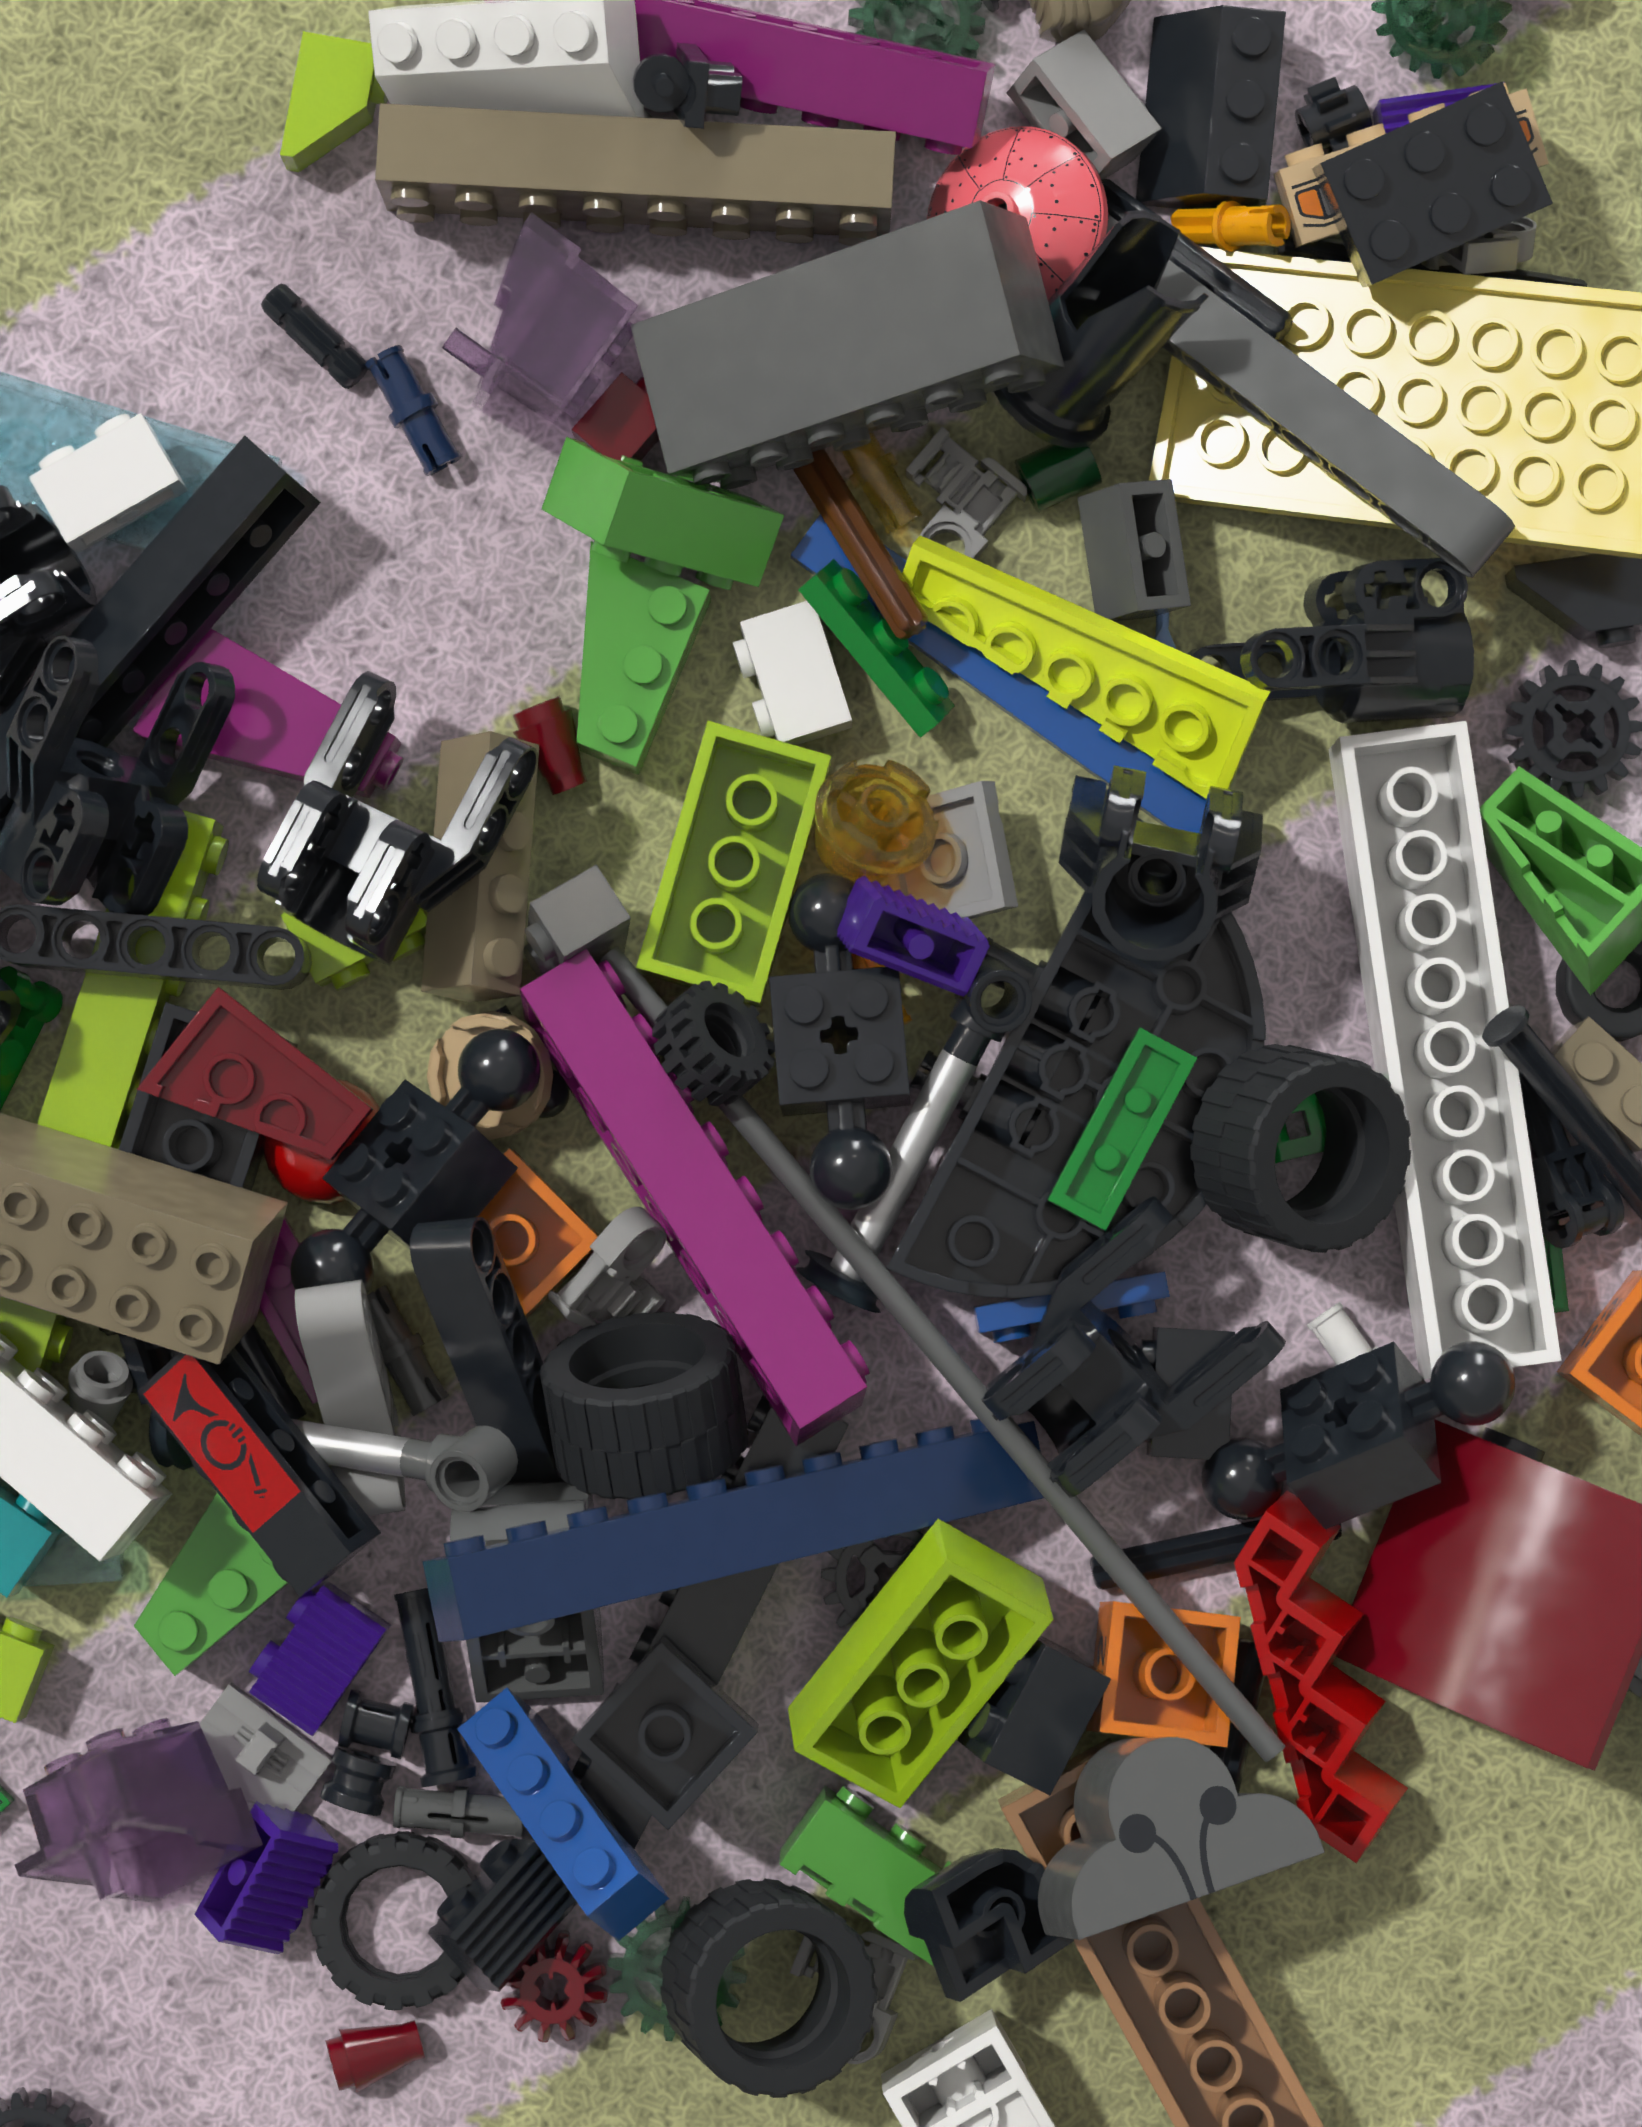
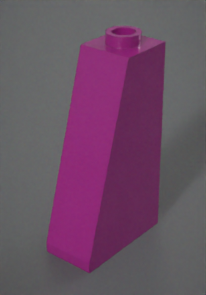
(273, 719)

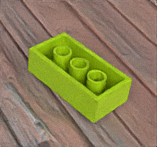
(734, 862)
(919, 1663)

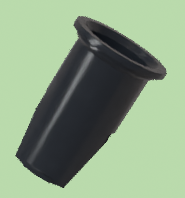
(1107, 331)

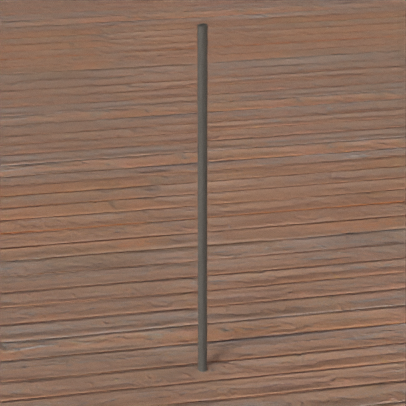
(971, 1391)

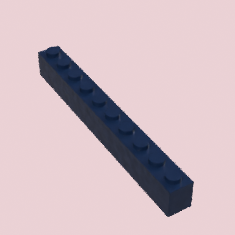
(720, 1530)

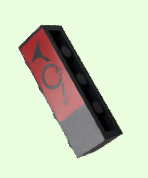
(260, 1466)

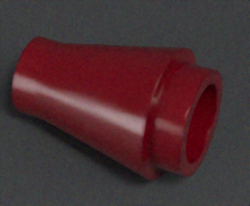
(555, 733)
(372, 2053)

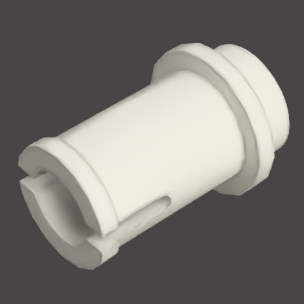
(1339, 1335)

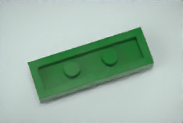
(844, 607)
(1122, 1129)

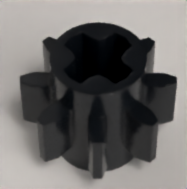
(1331, 115)

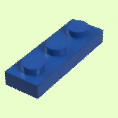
(1130, 1295)

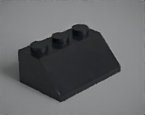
(1216, 105)

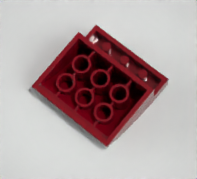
(1508, 1597)

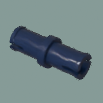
(413, 410)

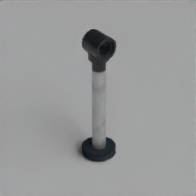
(927, 1121)

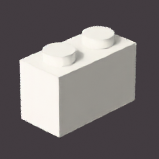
(106, 481)
(793, 675)

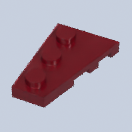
(255, 1079)

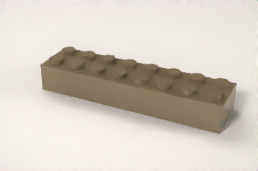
(635, 173)

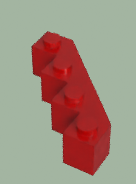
(1318, 1707)

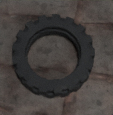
(331, 1928)

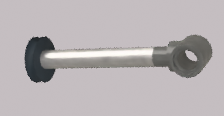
(443, 1463)

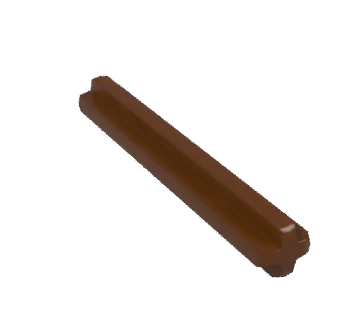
(862, 546)

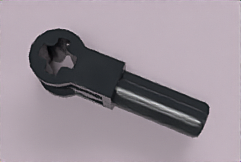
(1567, 1179)

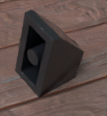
(1585, 595)

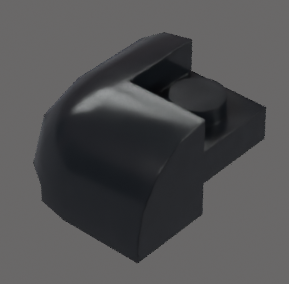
(981, 1920)

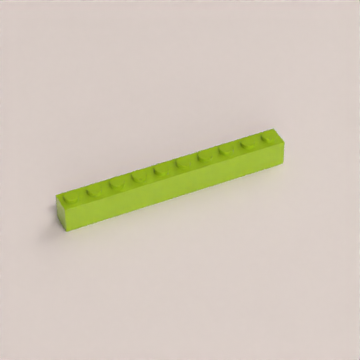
(106, 1060)

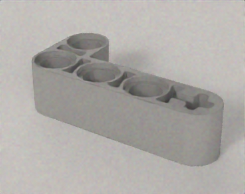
(350, 1380)

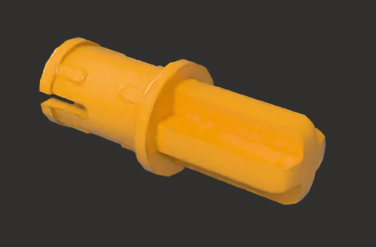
(1234, 225)

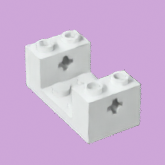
(965, 2082)

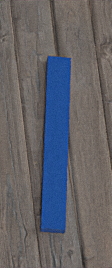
(1027, 703)

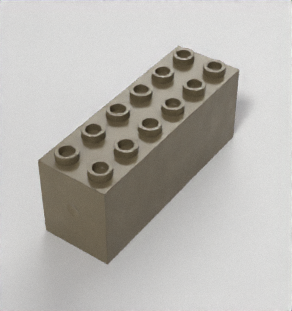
(131, 1241)

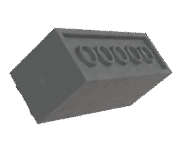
(849, 346)

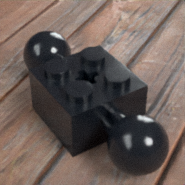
(421, 1161)
(849, 1163)
(1360, 1433)

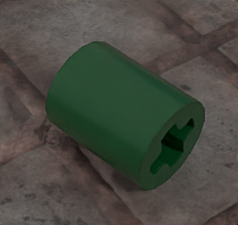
(1057, 474)

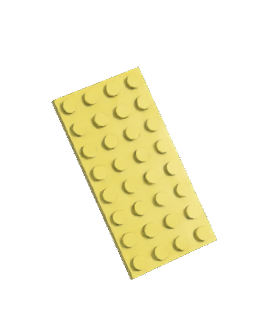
(1493, 377)

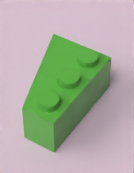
(662, 517)
(633, 655)
(1568, 874)
(207, 1590)
(860, 1861)

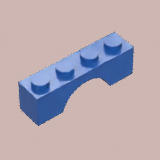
(560, 1816)

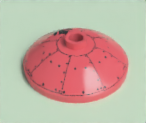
(1036, 178)

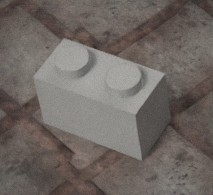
(1086, 102)

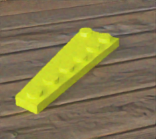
(1137, 688)

